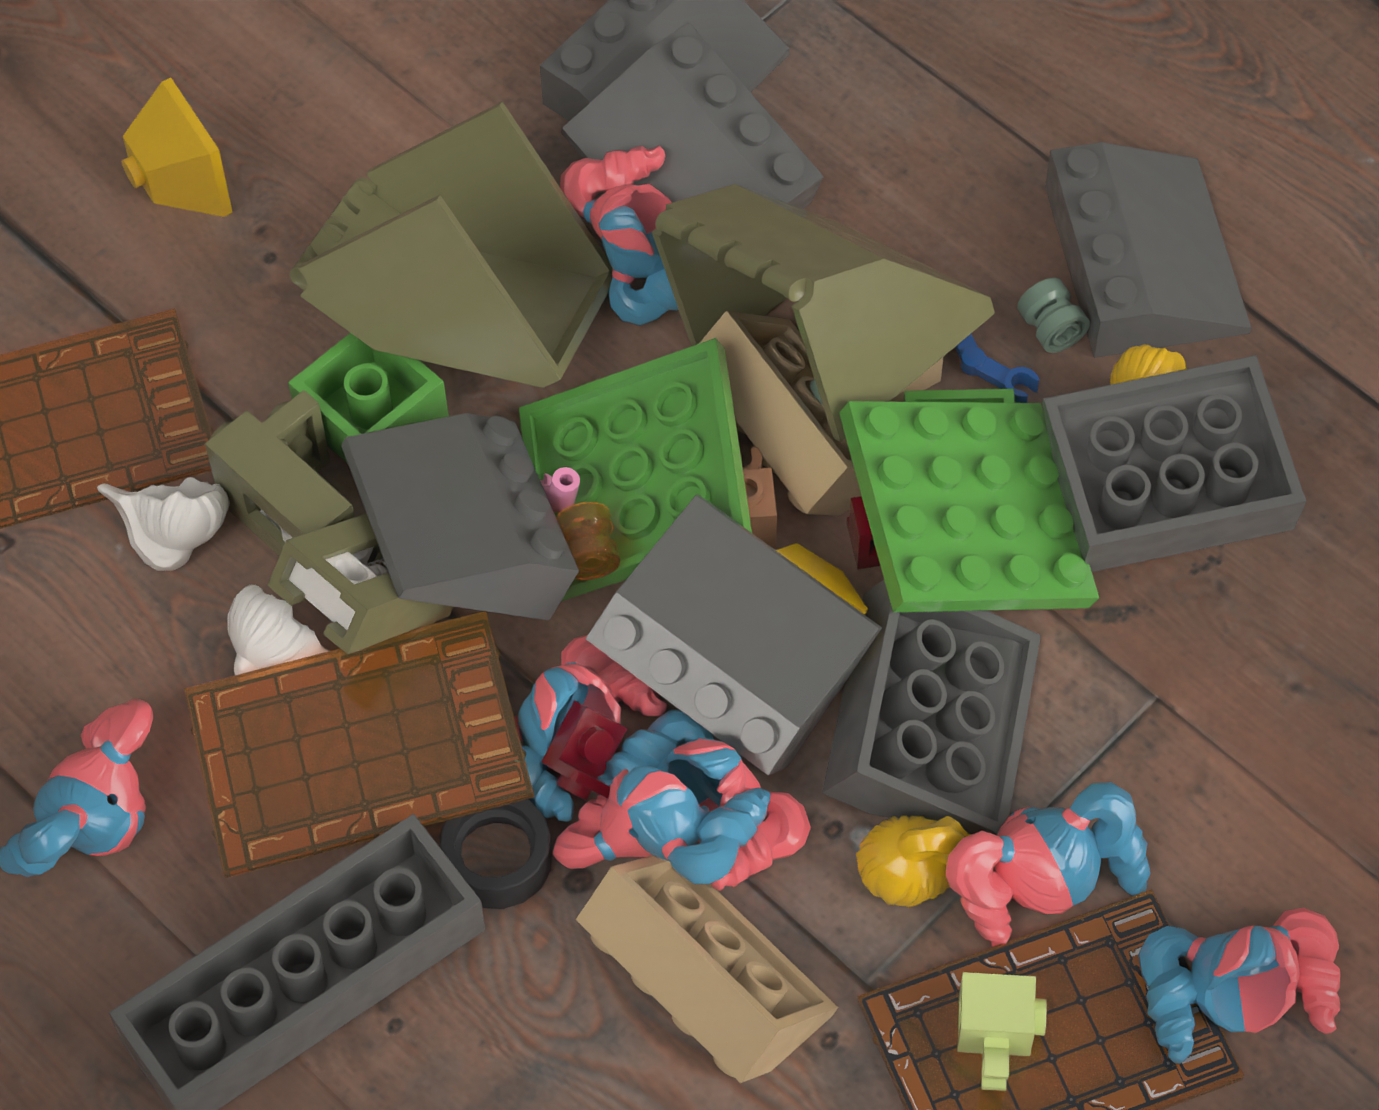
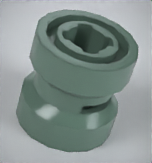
(1050, 311)

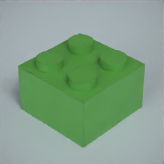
(369, 391)

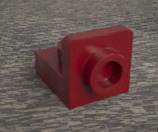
(583, 749)

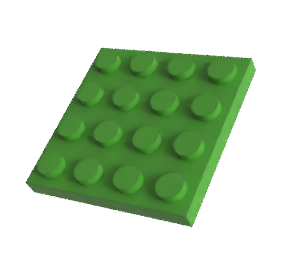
(644, 447)
(966, 506)

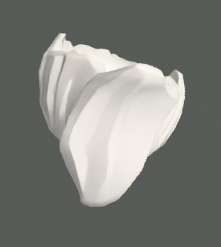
(168, 520)
(267, 632)

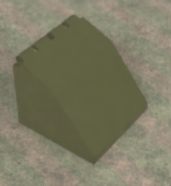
(461, 257)
(861, 307)

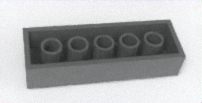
(299, 970)

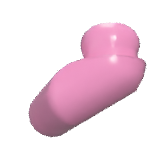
(561, 488)

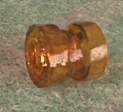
(588, 533)

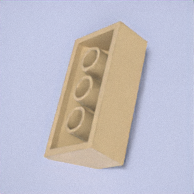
(781, 414)
(705, 966)

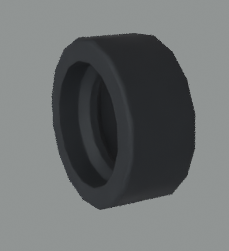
(513, 887)

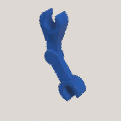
(977, 363)

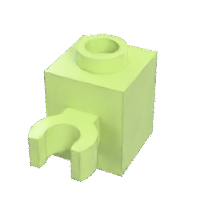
(999, 1020)

